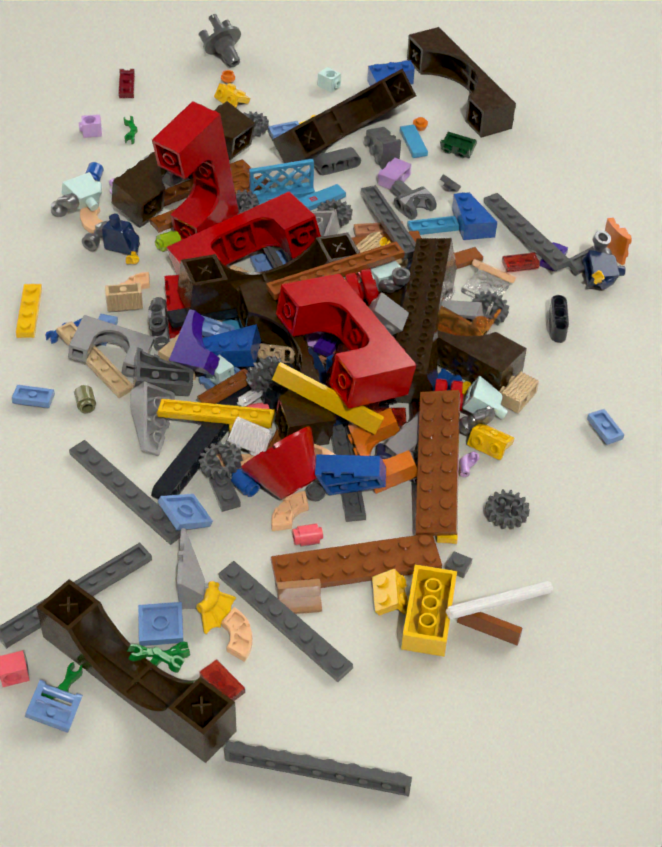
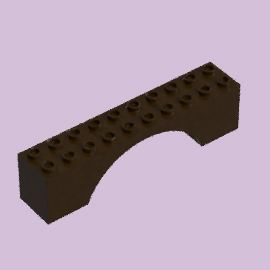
(438, 55)
(344, 117)
(141, 190)
(430, 278)
(212, 287)
(486, 355)
(293, 410)
(185, 709)

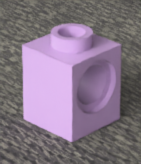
(91, 126)

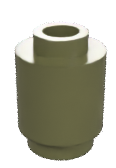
(85, 398)

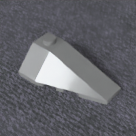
(144, 407)

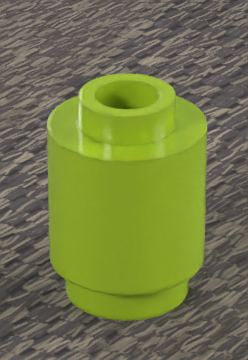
(166, 239)

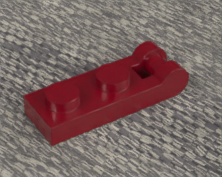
(126, 83)

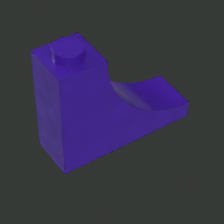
(190, 349)

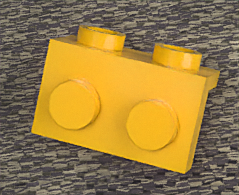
(231, 94)
(389, 592)

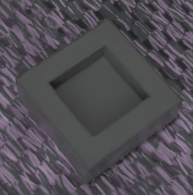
(450, 184)
(459, 563)

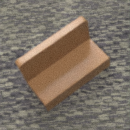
(301, 595)

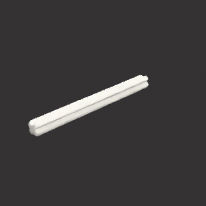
(498, 600)

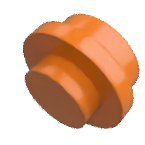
(228, 76)
(420, 123)

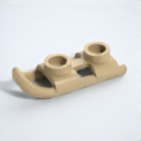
(279, 351)

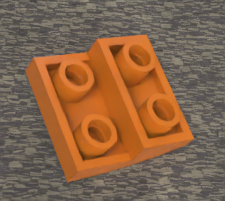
(619, 240)

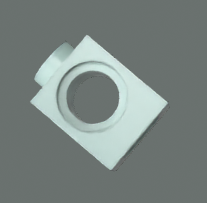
(329, 79)
(223, 371)

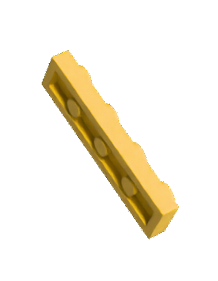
(29, 311)

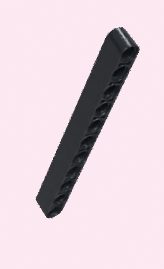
(187, 461)

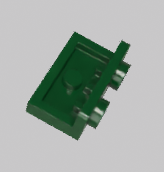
(458, 145)

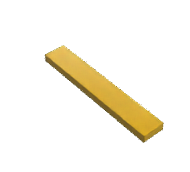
(326, 398)
(214, 412)

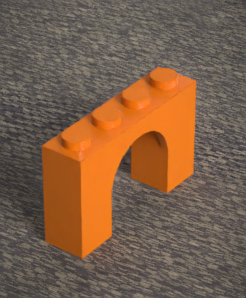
(399, 467)

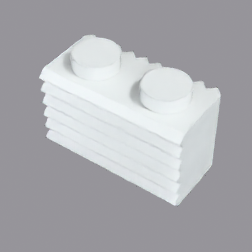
(250, 436)

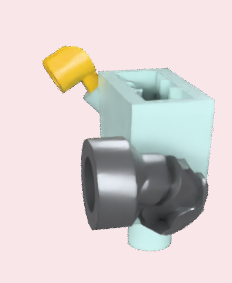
(78, 193)
(389, 275)
(482, 402)

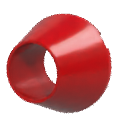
(285, 465)

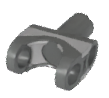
(408, 199)
(158, 322)

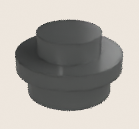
(315, 491)

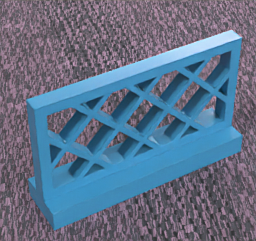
(297, 188)

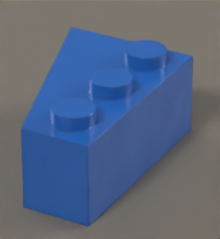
(380, 71)
(472, 217)
(236, 346)
(350, 473)

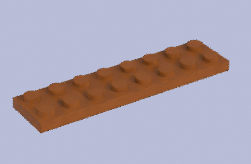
(438, 463)
(357, 561)

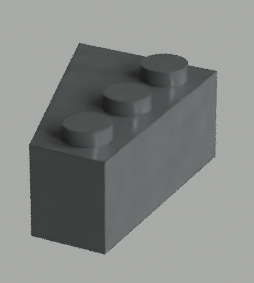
(382, 145)
(162, 373)

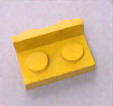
(489, 440)

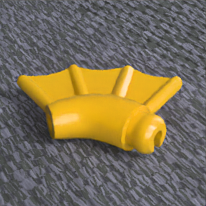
(214, 606)

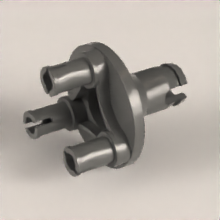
(222, 40)

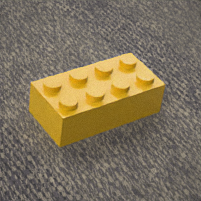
(426, 615)

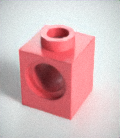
(13, 669)

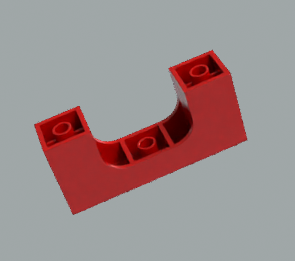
(197, 146)
(277, 222)
(374, 365)

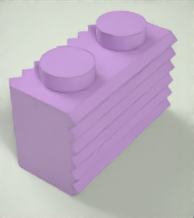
(394, 171)

